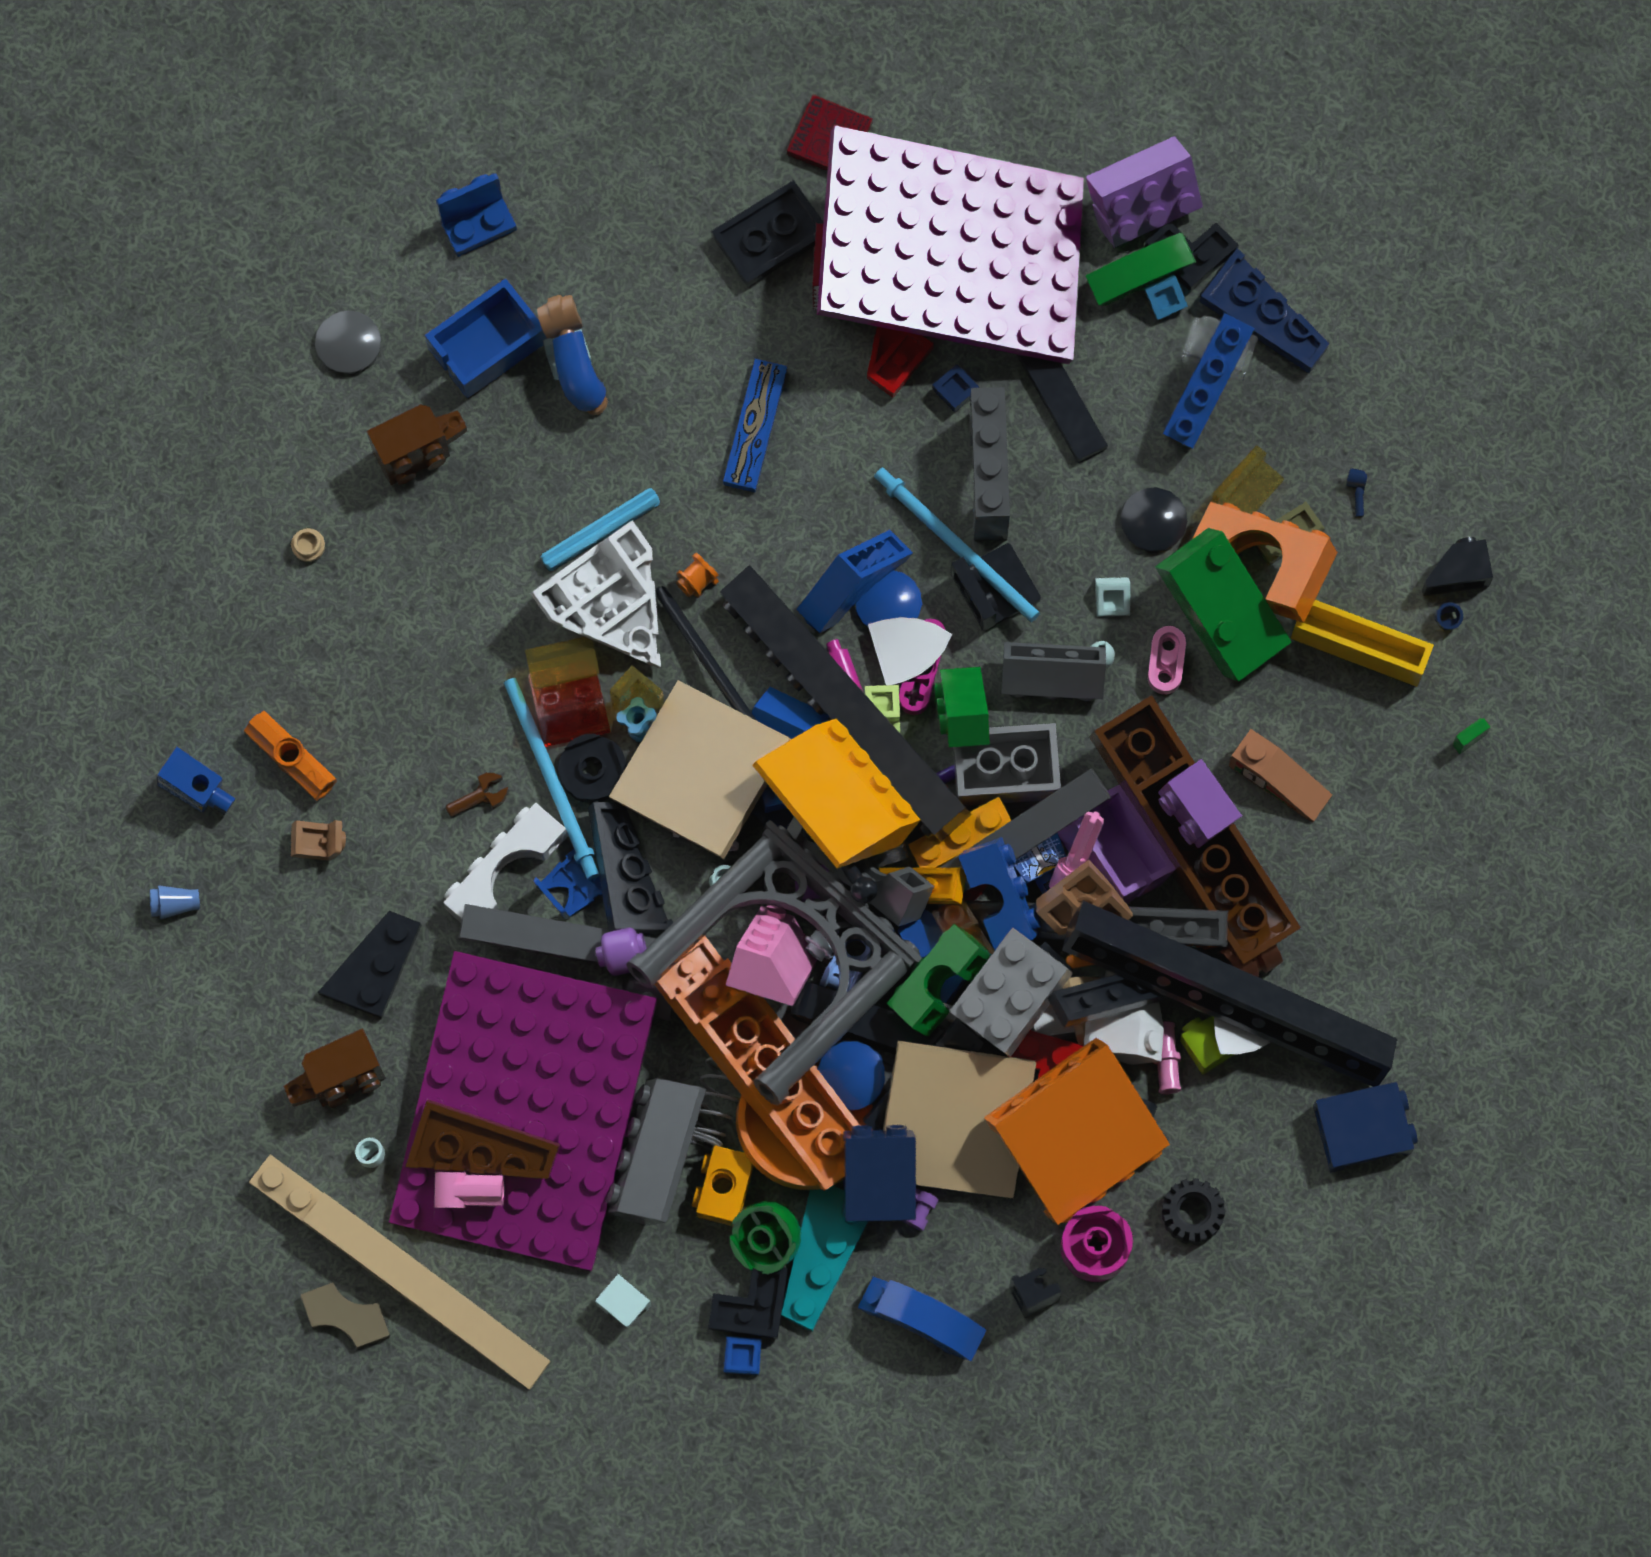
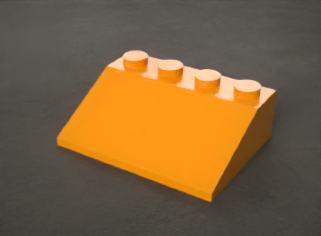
(837, 794)

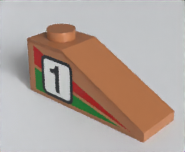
(1279, 775)

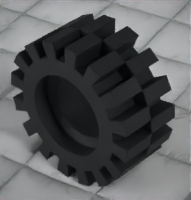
(1193, 1190)

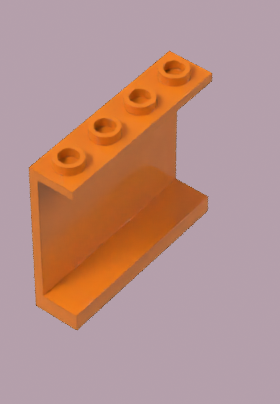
(1078, 1130)

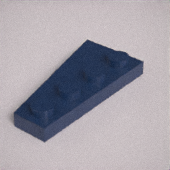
(1249, 298)

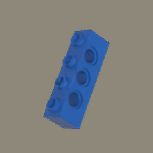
(1208, 380)

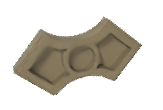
(330, 1309)

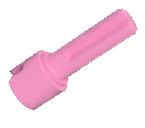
(1081, 847)

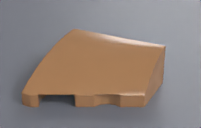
(1085, 884)

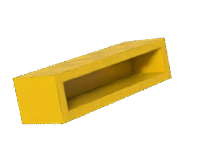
(1364, 642)

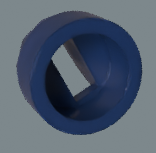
(1449, 624)

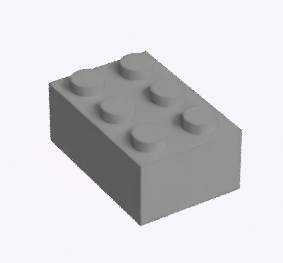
(1015, 766)
(1011, 992)

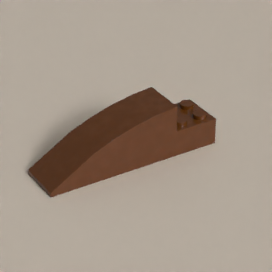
(1222, 873)

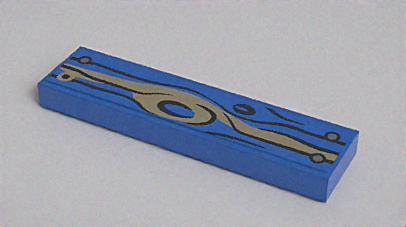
(755, 425)

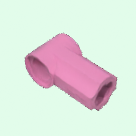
(459, 1190)

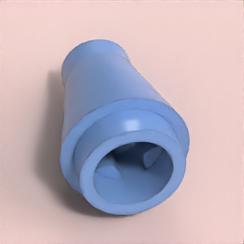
(172, 901)

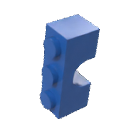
(993, 865)

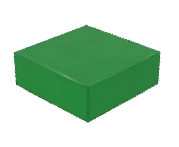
(1471, 735)

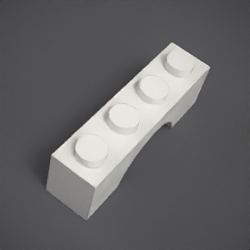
(532, 836)

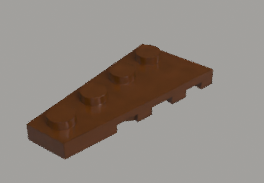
(466, 1142)

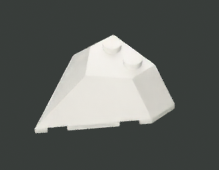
(608, 595)

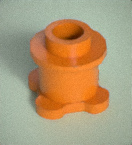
(696, 577)

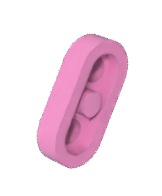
(1166, 661)

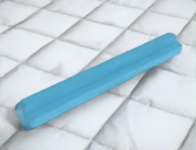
(600, 529)

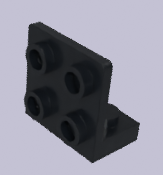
(983, 600)

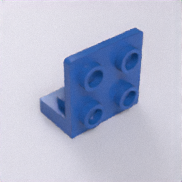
(475, 214)

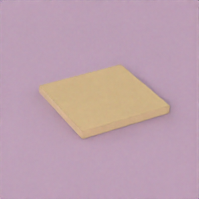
(698, 769)
(944, 1102)

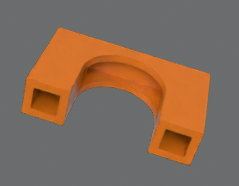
(1304, 555)

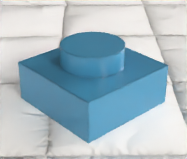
(1165, 296)

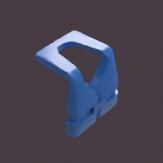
(570, 876)

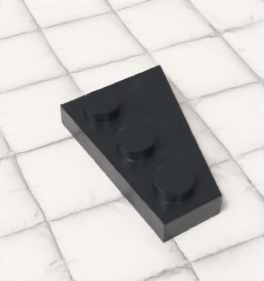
(374, 967)

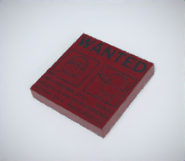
(813, 133)

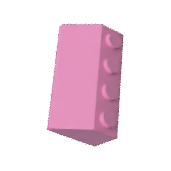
(772, 957)

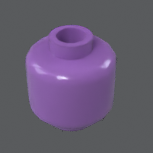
(618, 948)

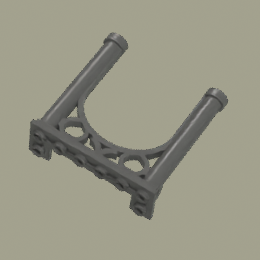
(771, 855)

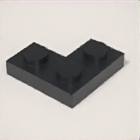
(1208, 250)
(755, 1315)

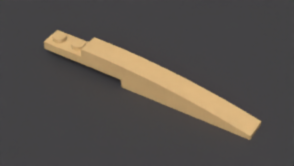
(399, 1271)

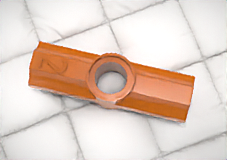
(304, 769)

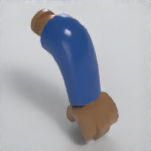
(574, 369)

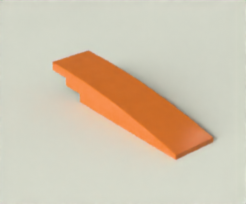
(743, 1040)

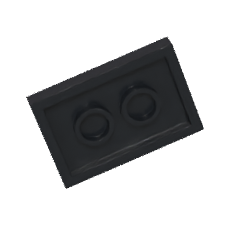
(768, 233)

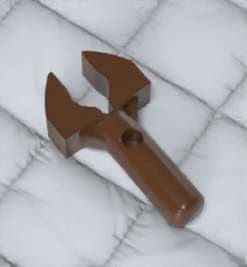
(479, 795)

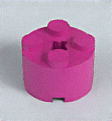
(1109, 1229)

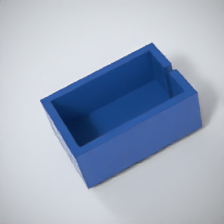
(486, 338)

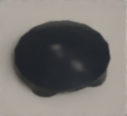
(1154, 519)

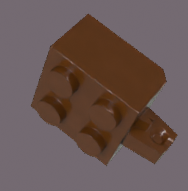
(414, 442)
(337, 1072)

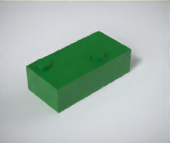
(1223, 604)

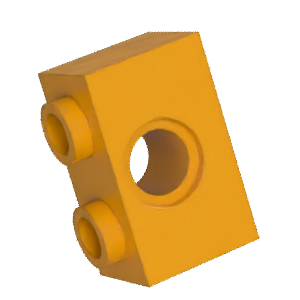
(723, 1164)

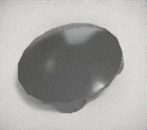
(348, 342)

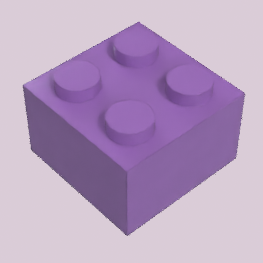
(1198, 804)

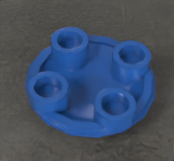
(890, 598)
(854, 1073)

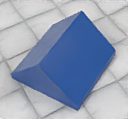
(786, 713)

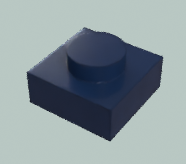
(954, 387)

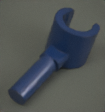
(1357, 479)

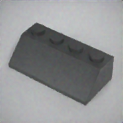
(654, 1151)

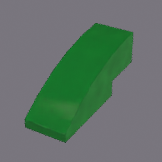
(1140, 269)

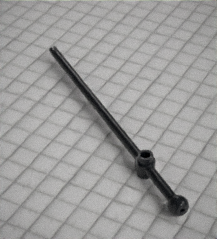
(862, 888)

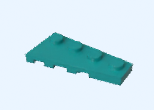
(821, 1258)

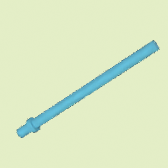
(896, 488)
(583, 854)

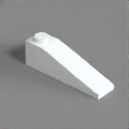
(1132, 1034)

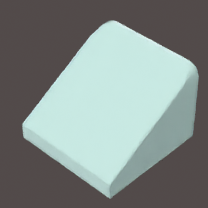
(1112, 596)

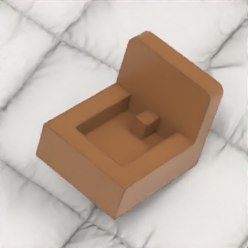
(317, 840)

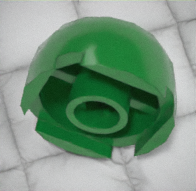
(765, 1237)

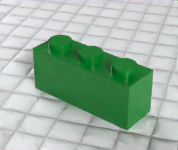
(962, 707)

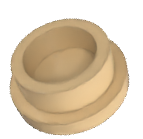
(308, 545)

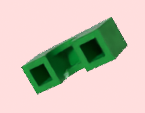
(919, 996)

